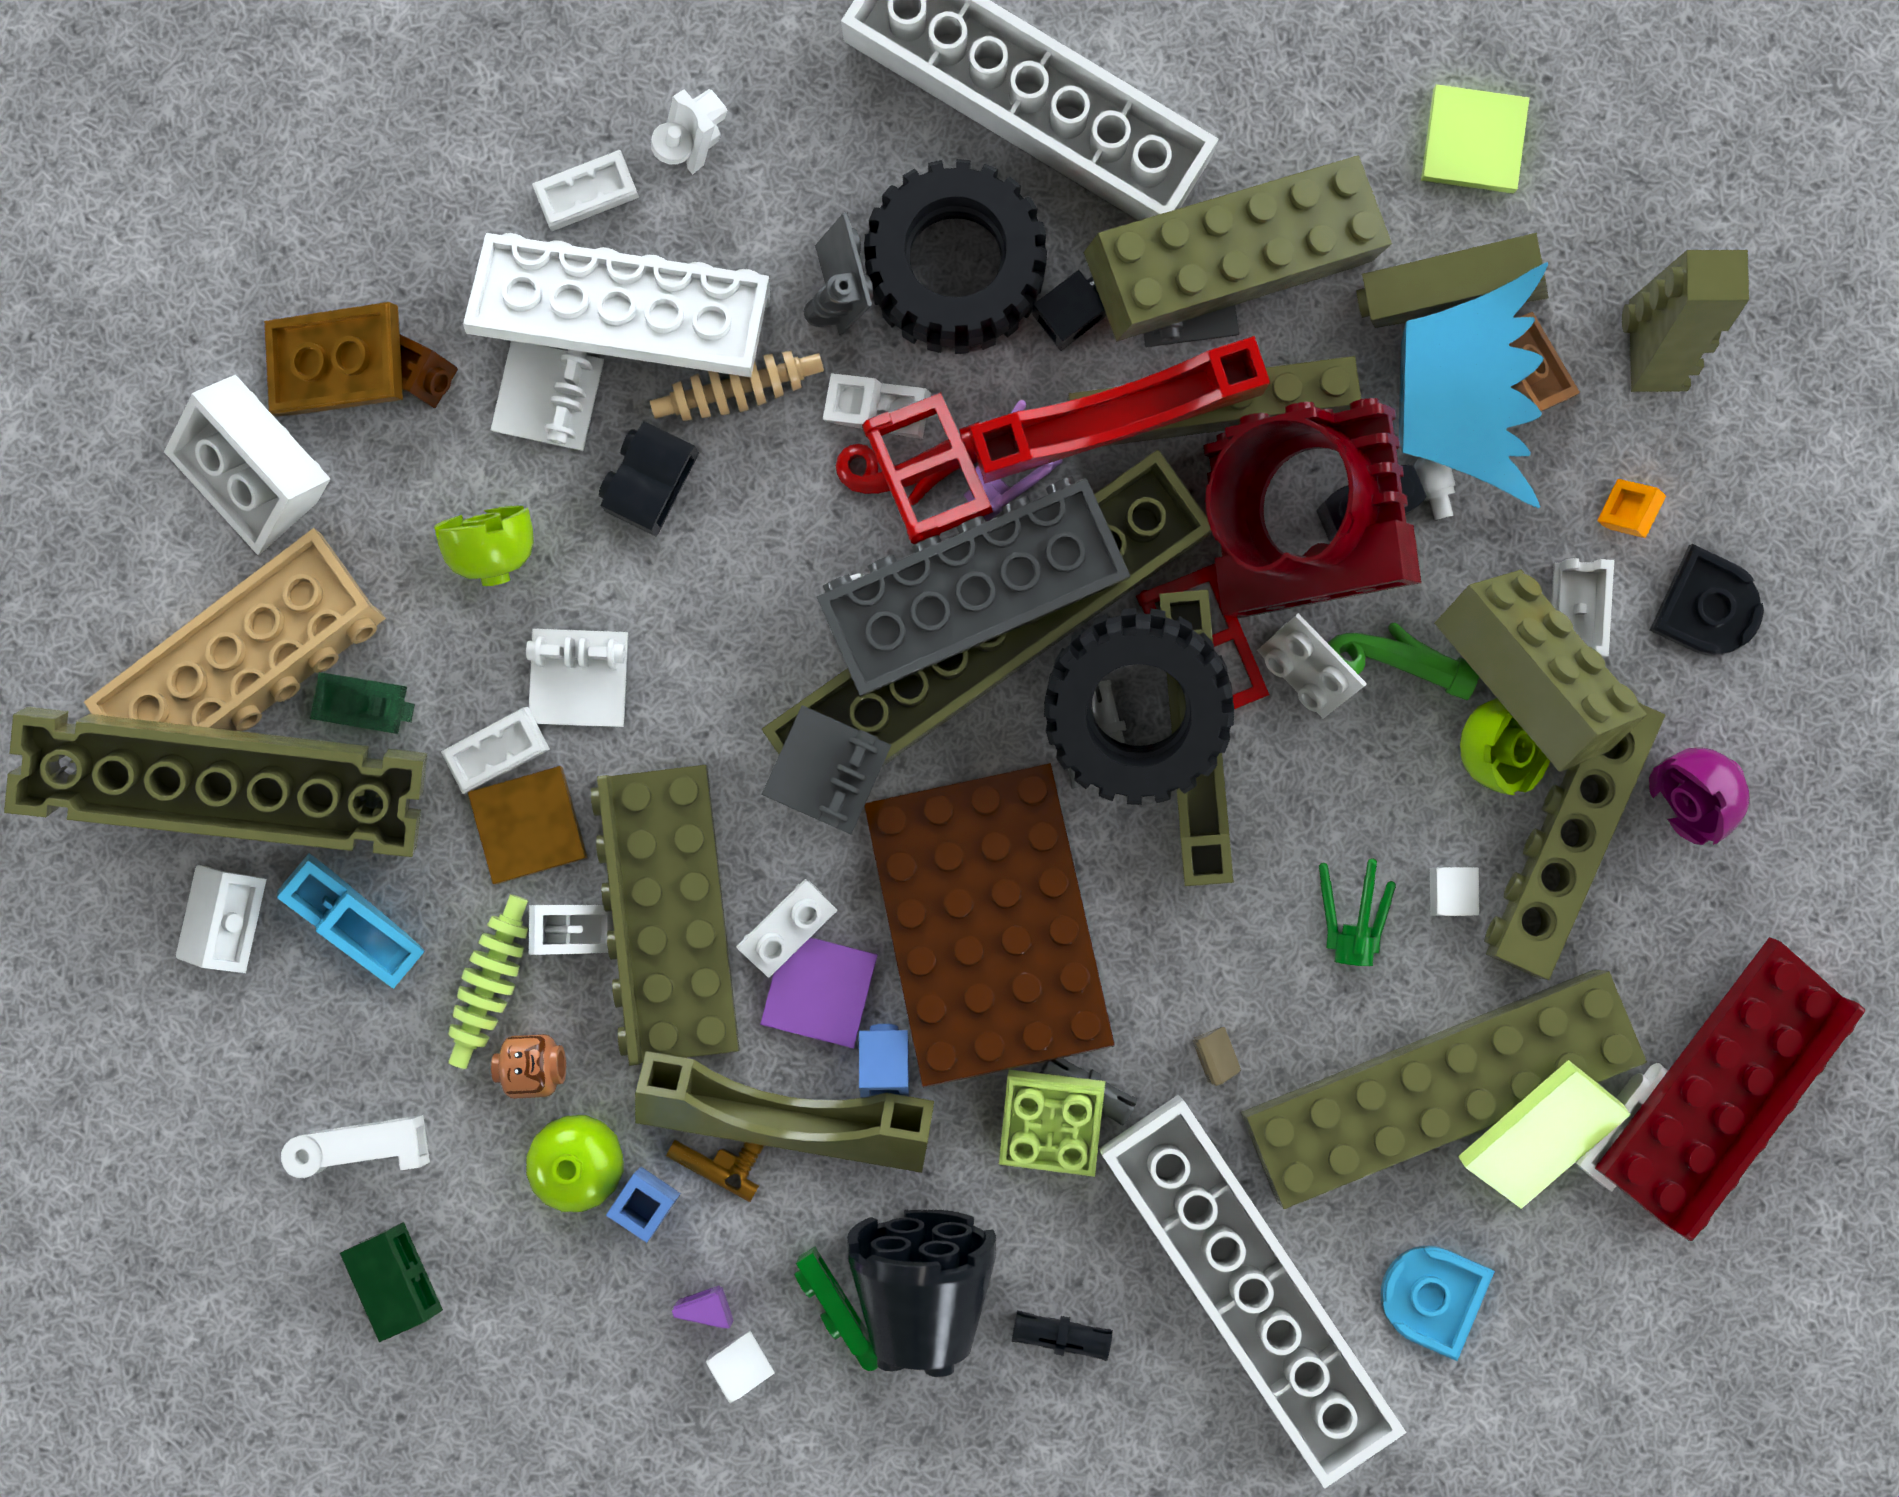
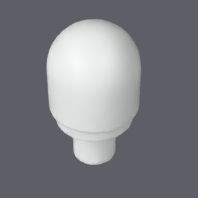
(1438, 484)

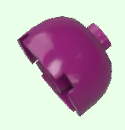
(1710, 796)

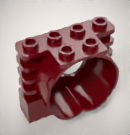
(1374, 543)

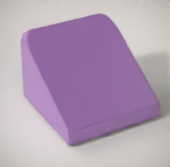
(705, 1307)

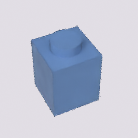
(883, 1061)
(643, 1204)

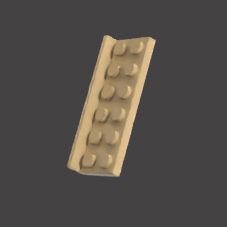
(248, 645)

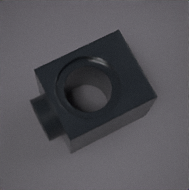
(1069, 309)

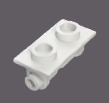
(787, 928)

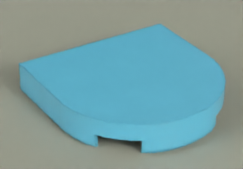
(1434, 1297)

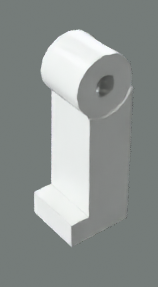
(357, 1143)

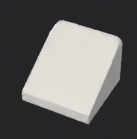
(1454, 891)
(739, 1366)

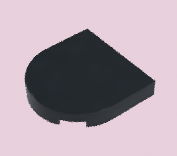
(1709, 605)

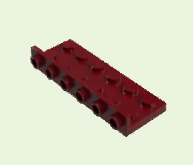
(1730, 1090)

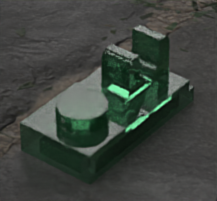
(360, 703)

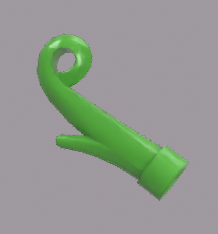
(1409, 656)

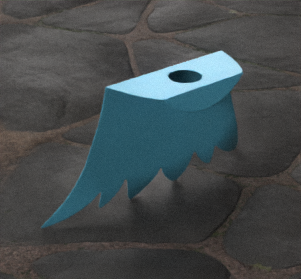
(1460, 382)

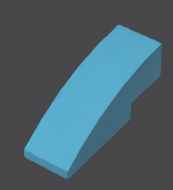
(349, 921)

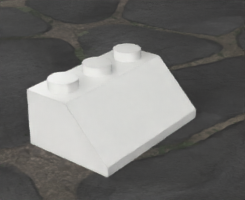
(245, 462)

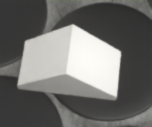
(568, 929)

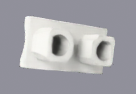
(689, 129)

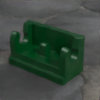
(391, 1282)

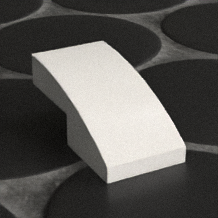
(857, 399)

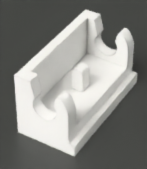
(1585, 597)

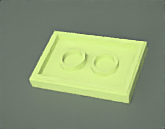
(1544, 1134)

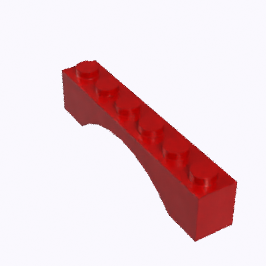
(1079, 425)

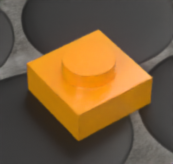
(1631, 508)

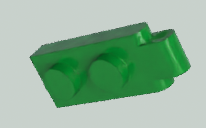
(839, 1314)

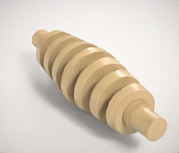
(736, 386)

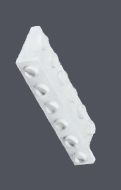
(617, 304)

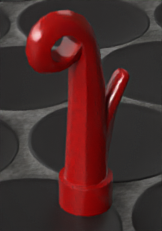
(874, 482)

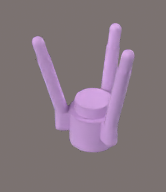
(1000, 493)

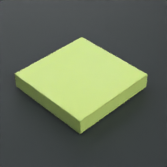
(1475, 139)

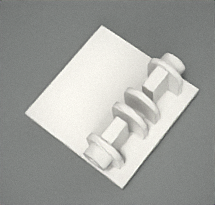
(547, 395)
(1310, 667)
(578, 677)

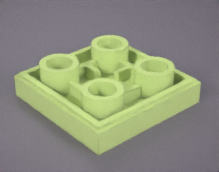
(1051, 1122)

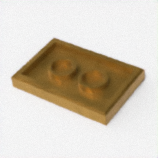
(333, 359)

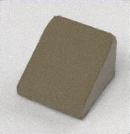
(1216, 1056)

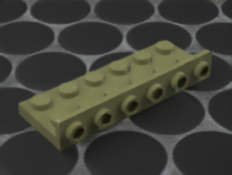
(665, 913)

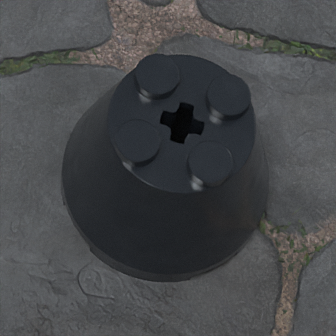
(921, 1286)

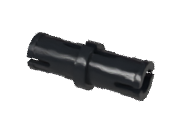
(1062, 1335)

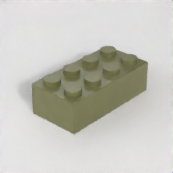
(1540, 668)

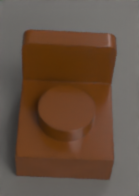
(424, 372)

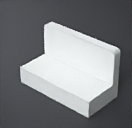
(220, 919)

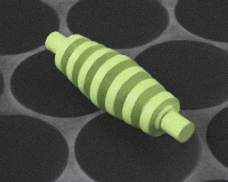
(487, 982)

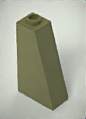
(1447, 280)

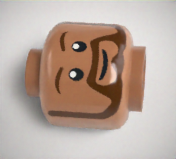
(529, 1066)

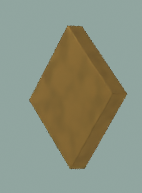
(527, 825)

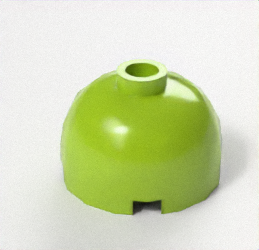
(487, 543)
(1500, 751)
(574, 1163)

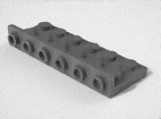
(972, 585)

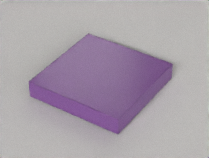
(821, 992)

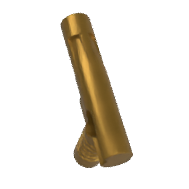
(721, 1167)

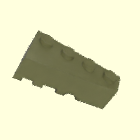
(1683, 317)

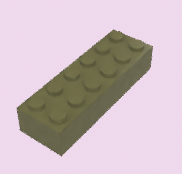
(1236, 247)

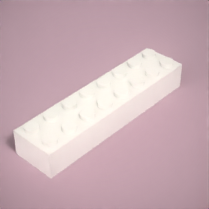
(1038, 97)
(1252, 1291)

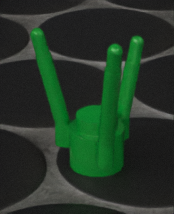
(1357, 941)

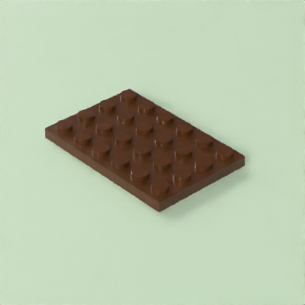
(988, 925)

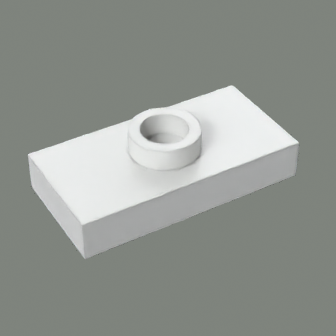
(585, 190)
(495, 750)

